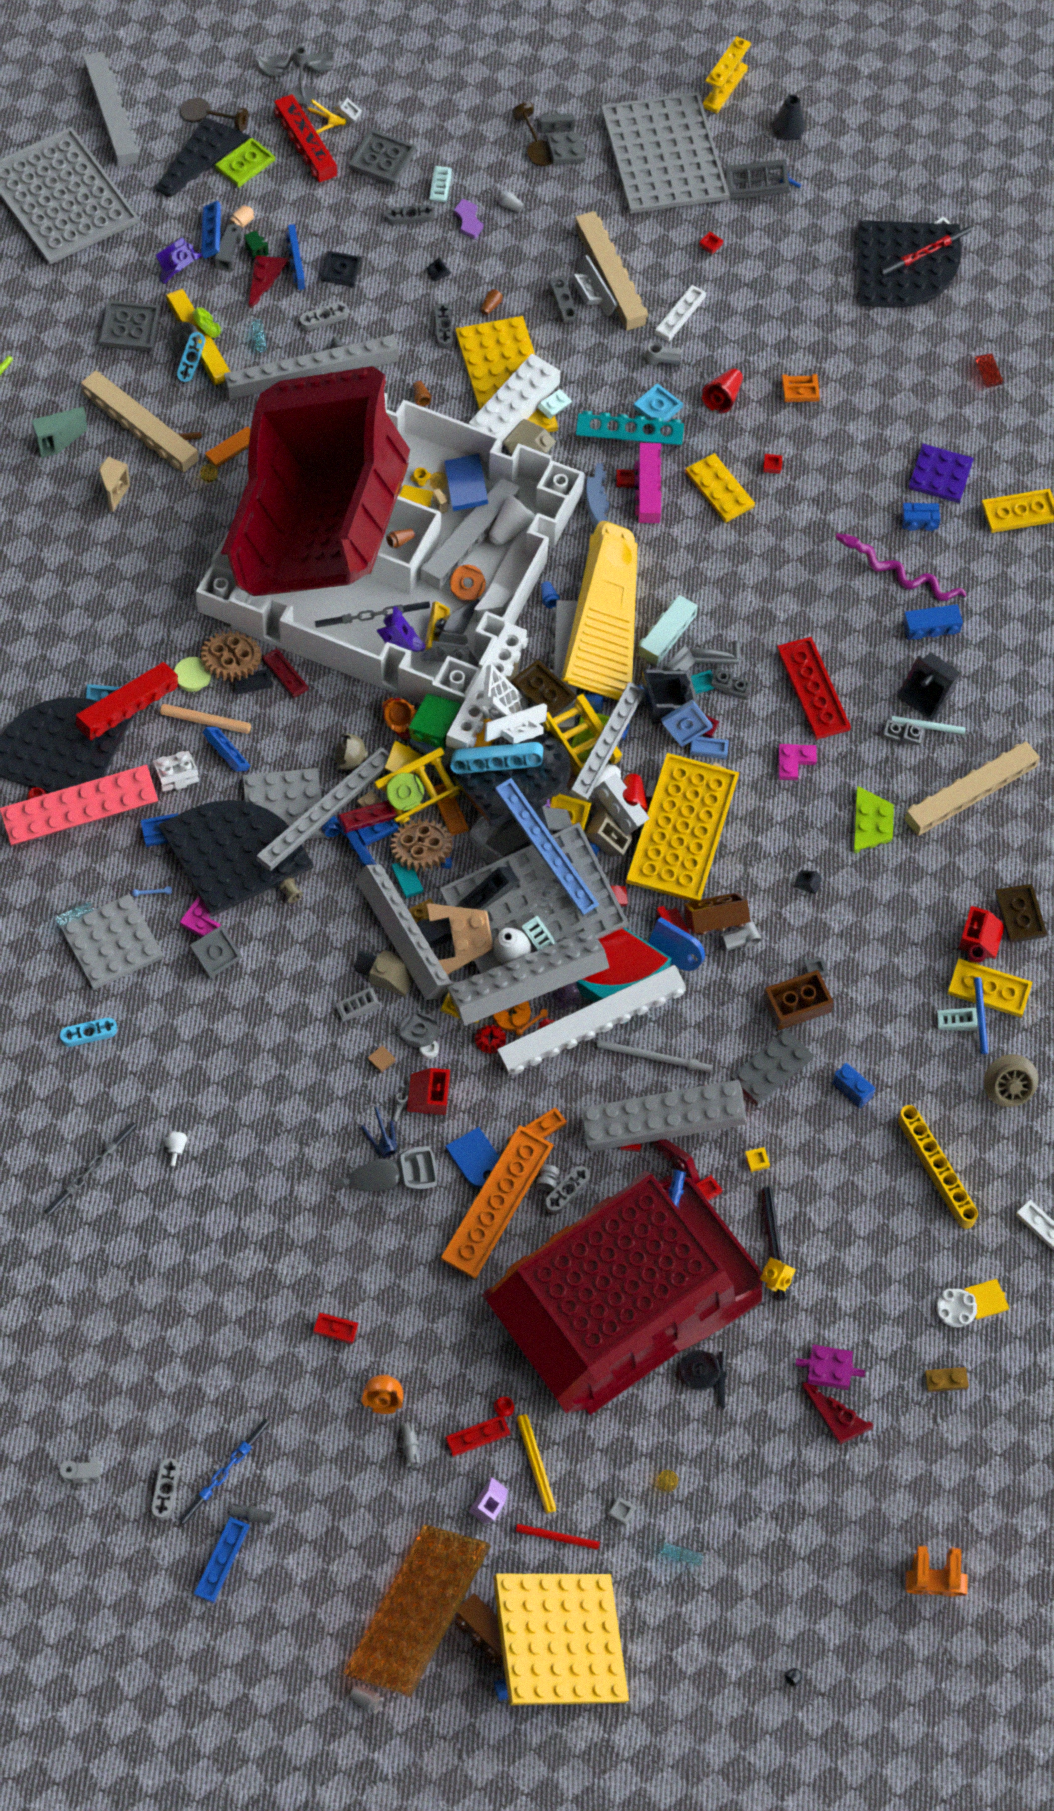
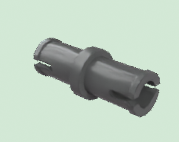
(252, 1514)

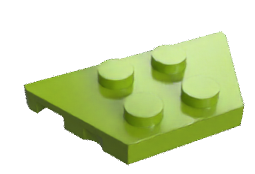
(872, 820)

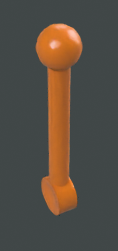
(543, 1013)

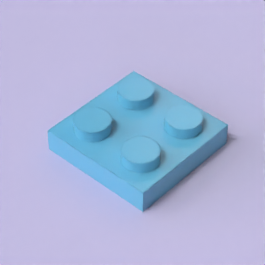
(658, 403)

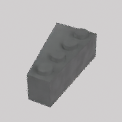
(514, 839)

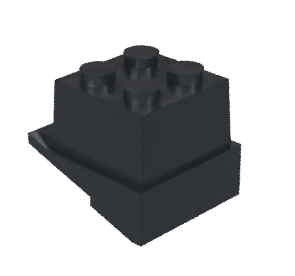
(929, 685)
(666, 692)

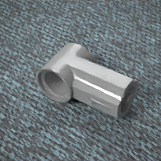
(657, 353)
(745, 935)

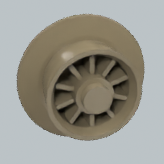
(1010, 1080)

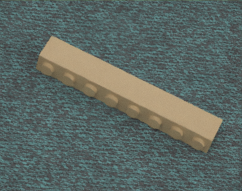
(611, 270)
(139, 421)
(971, 788)

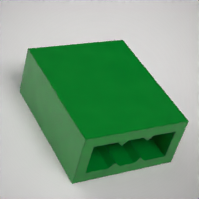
(434, 720)

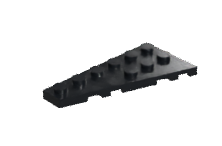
(202, 151)

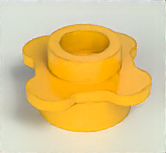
(420, 472)

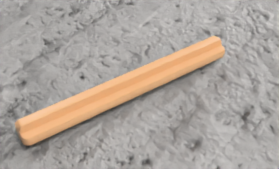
(204, 718)

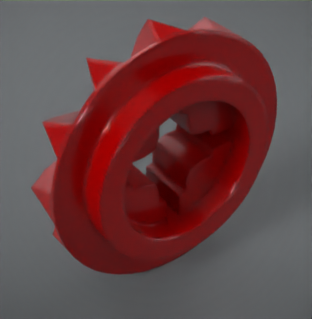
(483, 1043)

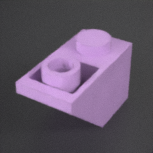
(489, 1501)

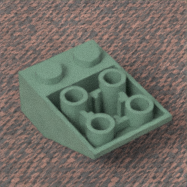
(58, 430)

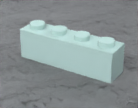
(667, 630)

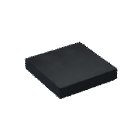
(341, 268)

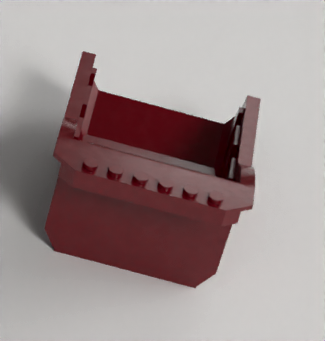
(317, 484)
(625, 1291)

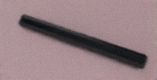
(772, 1232)

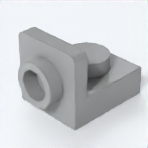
(347, 110)

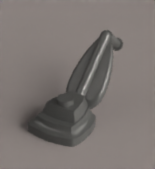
(686, 658)
(413, 1169)

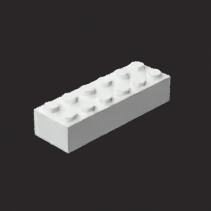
(517, 397)

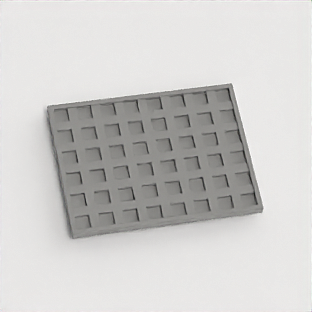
(664, 152)
(564, 918)

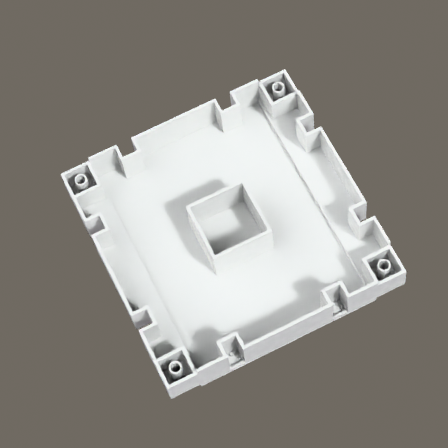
(356, 648)

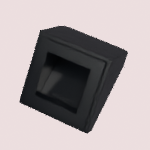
(438, 269)
(808, 881)
(364, 963)

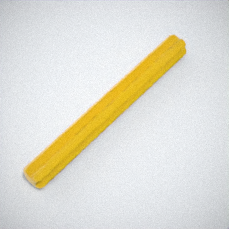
(536, 1464)

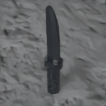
(721, 1381)

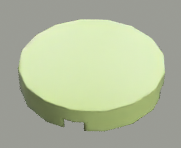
(192, 674)

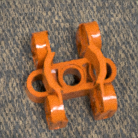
(936, 1582)

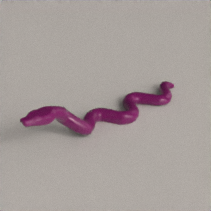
(852, 542)

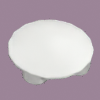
(956, 1307)

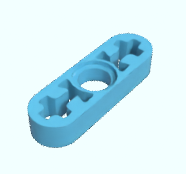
(187, 350)
(86, 1039)

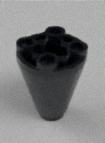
(789, 120)

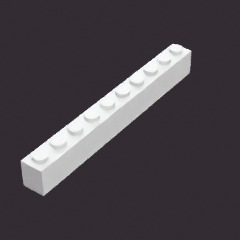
(591, 1020)

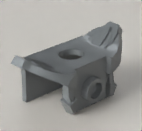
(450, 645)

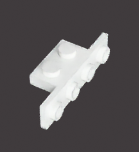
(518, 726)

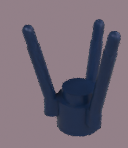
(386, 1145)

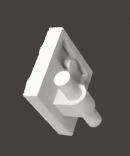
(176, 771)

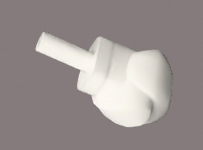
(175, 1143)

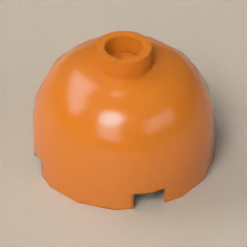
(383, 1394)

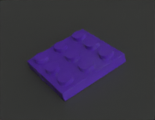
(941, 473)

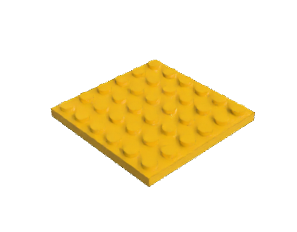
(560, 1639)

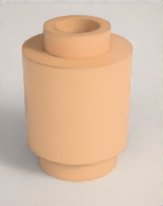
(242, 216)

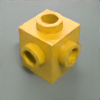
(777, 1275)

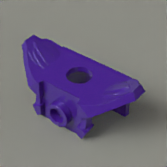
(175, 258)
(400, 632)

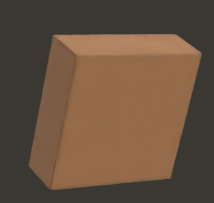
(381, 1059)

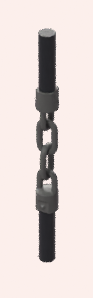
(348, 617)
(71, 1188)

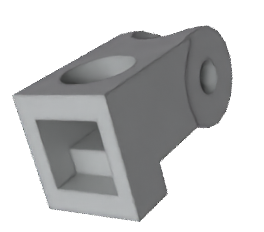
(81, 1472)

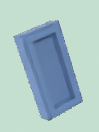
(709, 747)

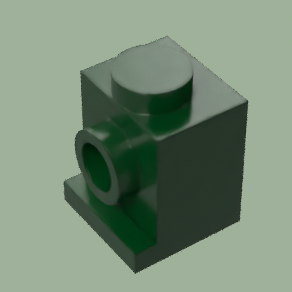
(255, 245)

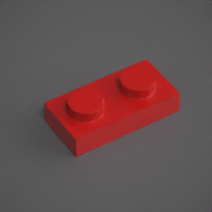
(336, 1328)

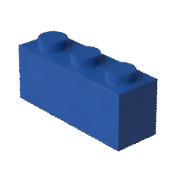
(932, 622)

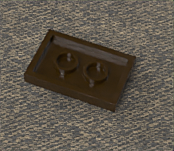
(542, 686)
(1020, 913)

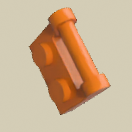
(804, 390)

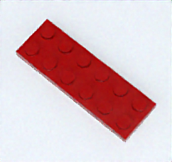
(813, 688)

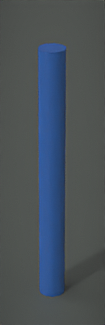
(981, 1016)

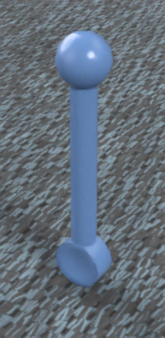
(168, 890)

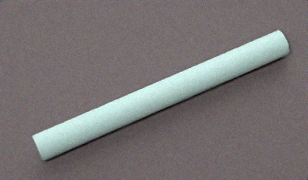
(930, 725)

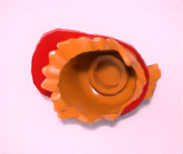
(398, 716)

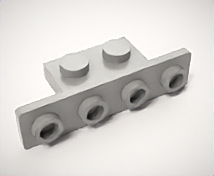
(592, 286)

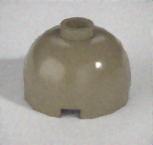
(350, 752)

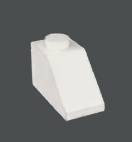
(495, 601)

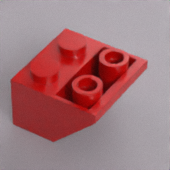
(982, 929)
(429, 1091)

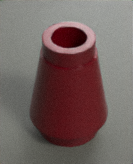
(979, 951)

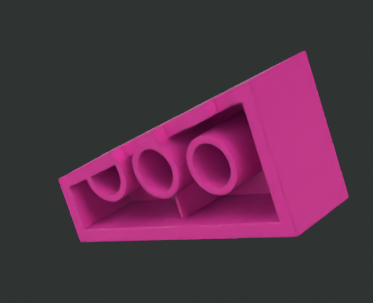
(648, 483)

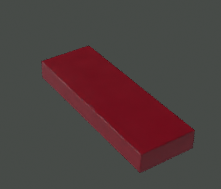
(285, 673)
(366, 816)

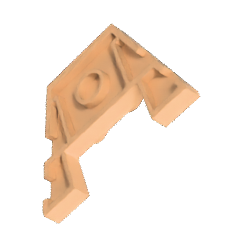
(469, 932)

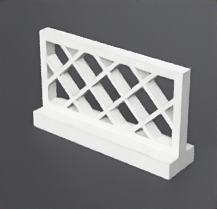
(492, 705)

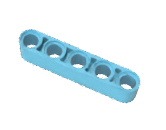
(497, 757)

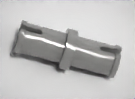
(410, 1445)

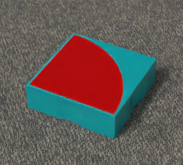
(629, 963)

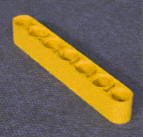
(210, 356)
(928, 1160)

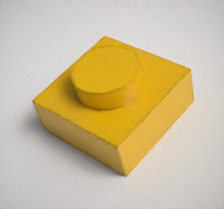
(757, 1159)

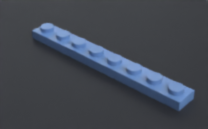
(546, 847)

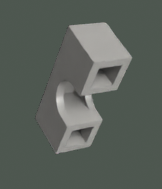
(625, 815)

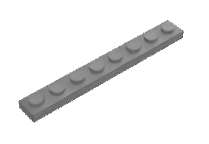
(607, 742)

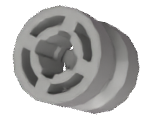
(547, 1177)

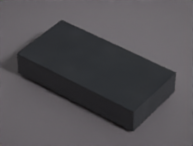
(258, 681)

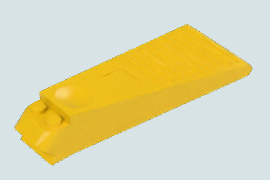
(603, 625)

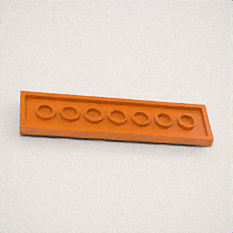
(497, 1202)

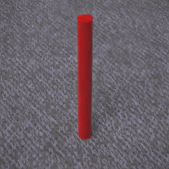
(557, 1536)

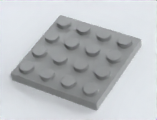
(285, 793)
(112, 942)

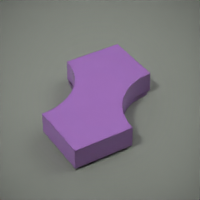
(470, 224)

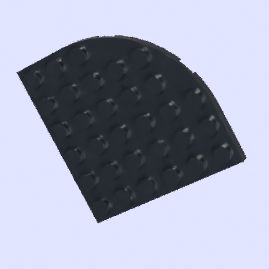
(922, 280)
(49, 750)
(535, 783)
(220, 849)

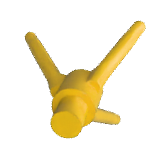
(333, 120)

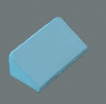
(98, 692)

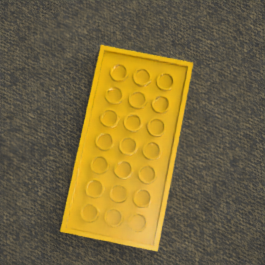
(492, 356)
(682, 828)

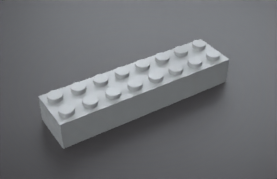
(528, 977)
(664, 1115)

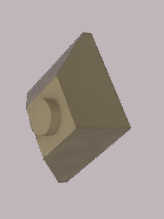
(529, 435)
(391, 973)

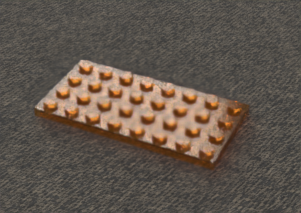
(417, 1610)

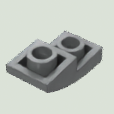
(731, 685)
(901, 733)

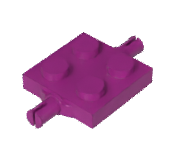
(830, 1367)

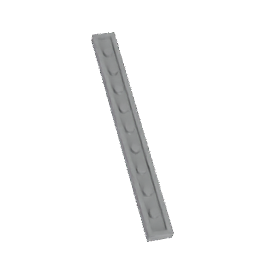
(323, 810)

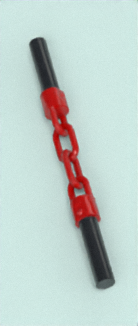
(906, 260)

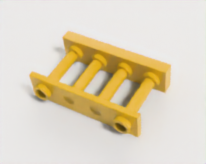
(726, 75)
(591, 723)
(418, 767)

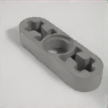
(319, 322)
(581, 1183)
(173, 1475)

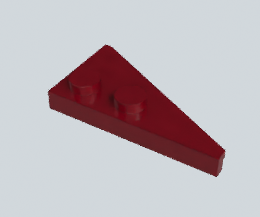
(265, 272)
(678, 1157)
(840, 1421)

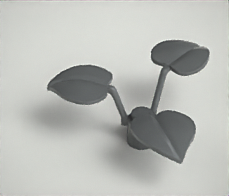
(318, 61)

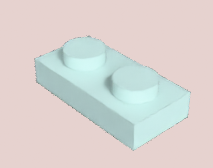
(554, 404)

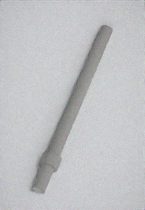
(691, 1064)

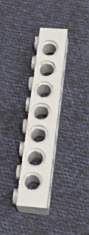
(506, 647)

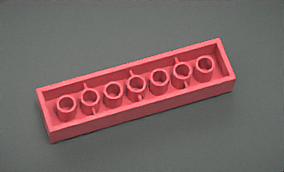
(78, 805)

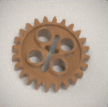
(231, 655)
(421, 845)

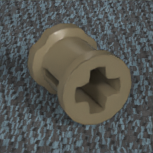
(290, 890)

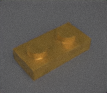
(946, 1379)

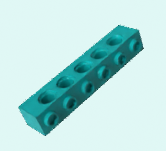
(638, 435)

